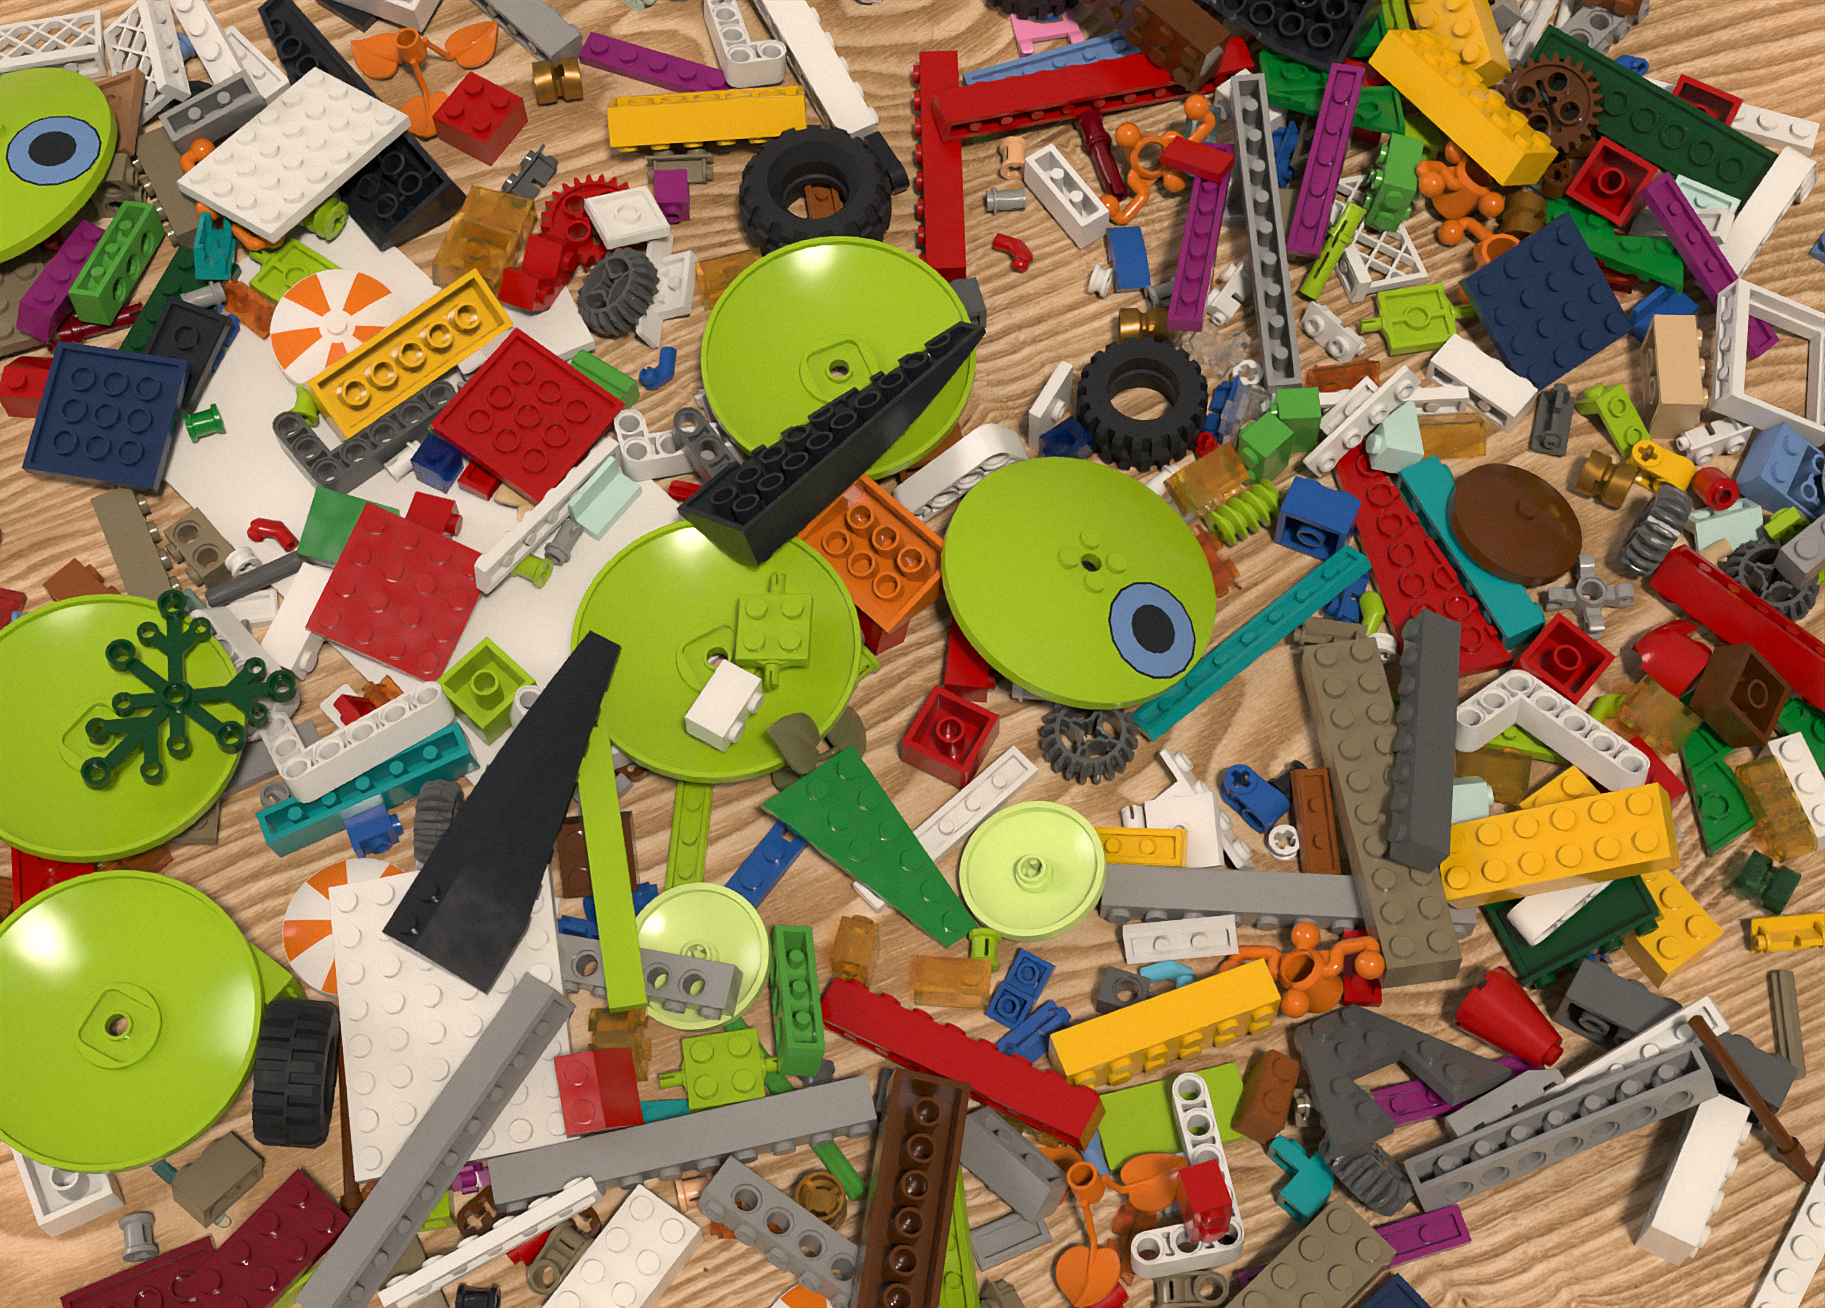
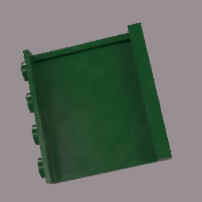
(1600, 925)

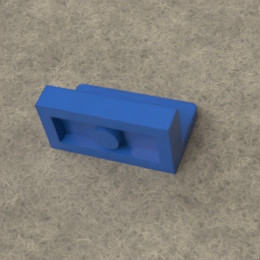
(1663, 302)

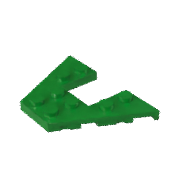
(1303, 87)
(1637, 255)
(1713, 783)

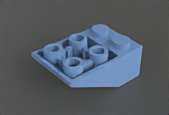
(1783, 472)

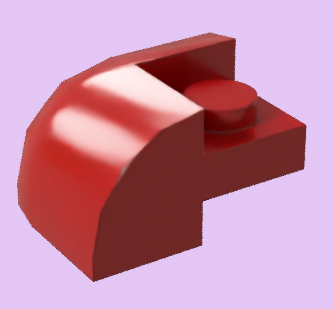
(1673, 656)

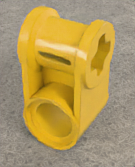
(1660, 467)

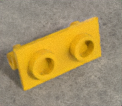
(1787, 932)

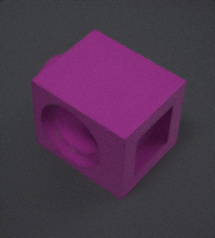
(673, 194)

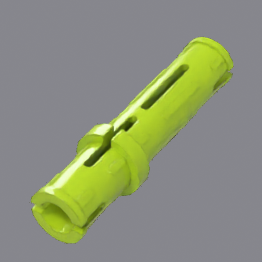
(1334, 247)

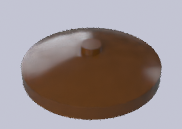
(1515, 524)

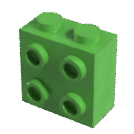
(1393, 182)

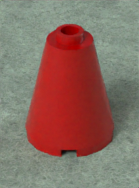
(1509, 1020)

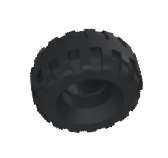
(823, 160)

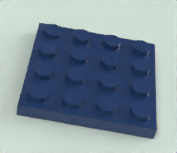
(1546, 303)
(107, 416)

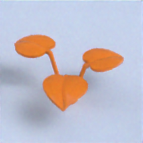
(381, 53)
(1151, 1181)

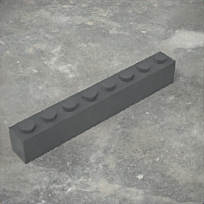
(1425, 742)

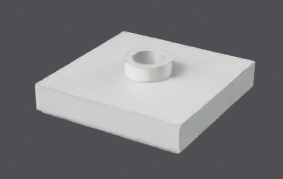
(627, 217)
(1050, 404)
(1200, 817)

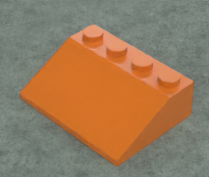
(879, 553)

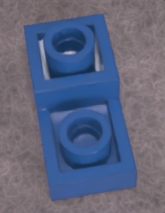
(1129, 258)
(1020, 989)

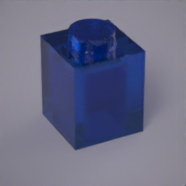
(437, 463)

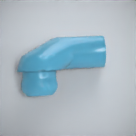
(1169, 970)

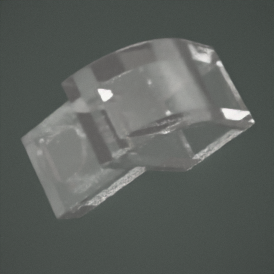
(1214, 352)

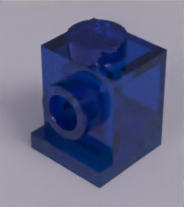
(1066, 437)

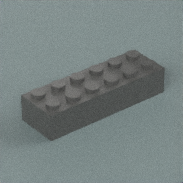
(1617, 1009)

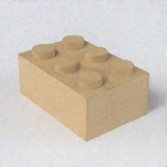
(1672, 376)

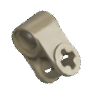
(561, 1253)
(1187, 1290)

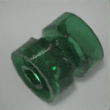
(1766, 882)

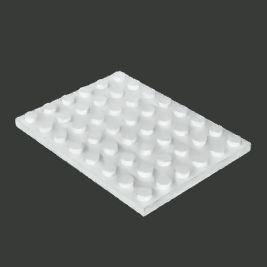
(415, 1025)

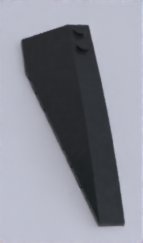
(1305, 30)
(401, 186)
(785, 486)
(489, 865)

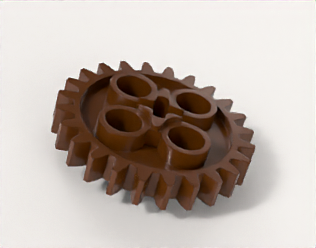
(1576, 95)

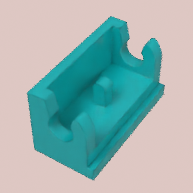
(213, 249)

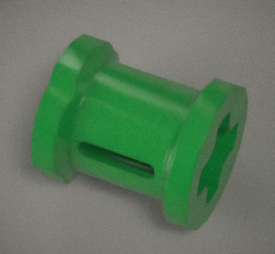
(204, 422)

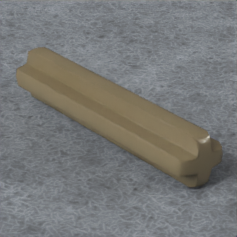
(1788, 1020)

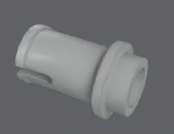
(1005, 200)
(206, 296)
(563, 542)

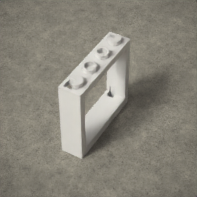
(1729, 363)

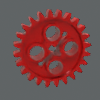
(569, 225)

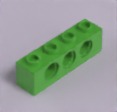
(116, 262)
(796, 1001)

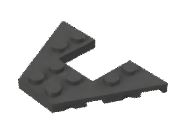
(1360, 1042)

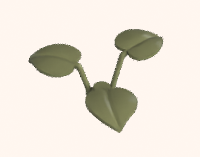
(799, 737)

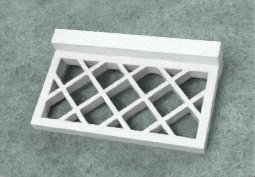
(161, 51)
(84, 60)
(1351, 265)

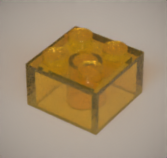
(476, 245)

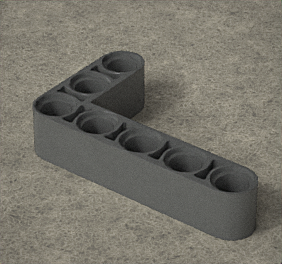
(702, 438)
(364, 444)

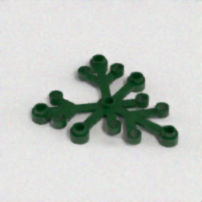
(146, 729)

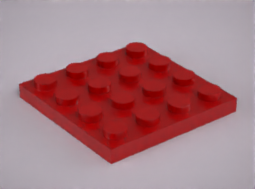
(527, 416)
(398, 595)

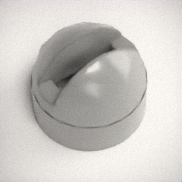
(277, 790)

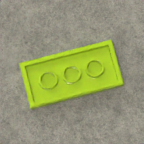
(1143, 1120)

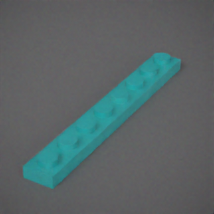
(1252, 641)

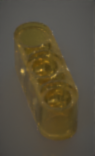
(1776, 808)

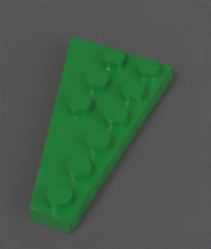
(862, 833)

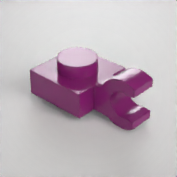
(471, 1178)

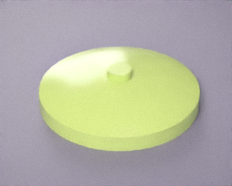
(1033, 871)
(709, 925)

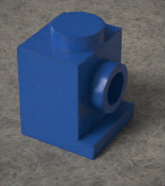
(373, 831)

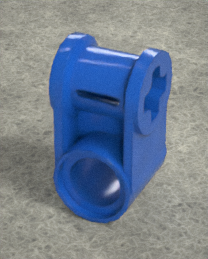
(1254, 799)

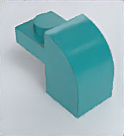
(1310, 1183)

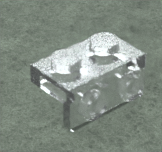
(1248, 404)

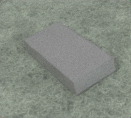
(1007, 1240)

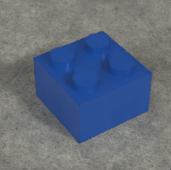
(1316, 519)

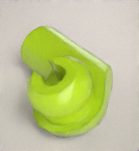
(1372, 610)
(1606, 707)

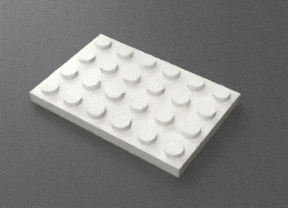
(294, 154)

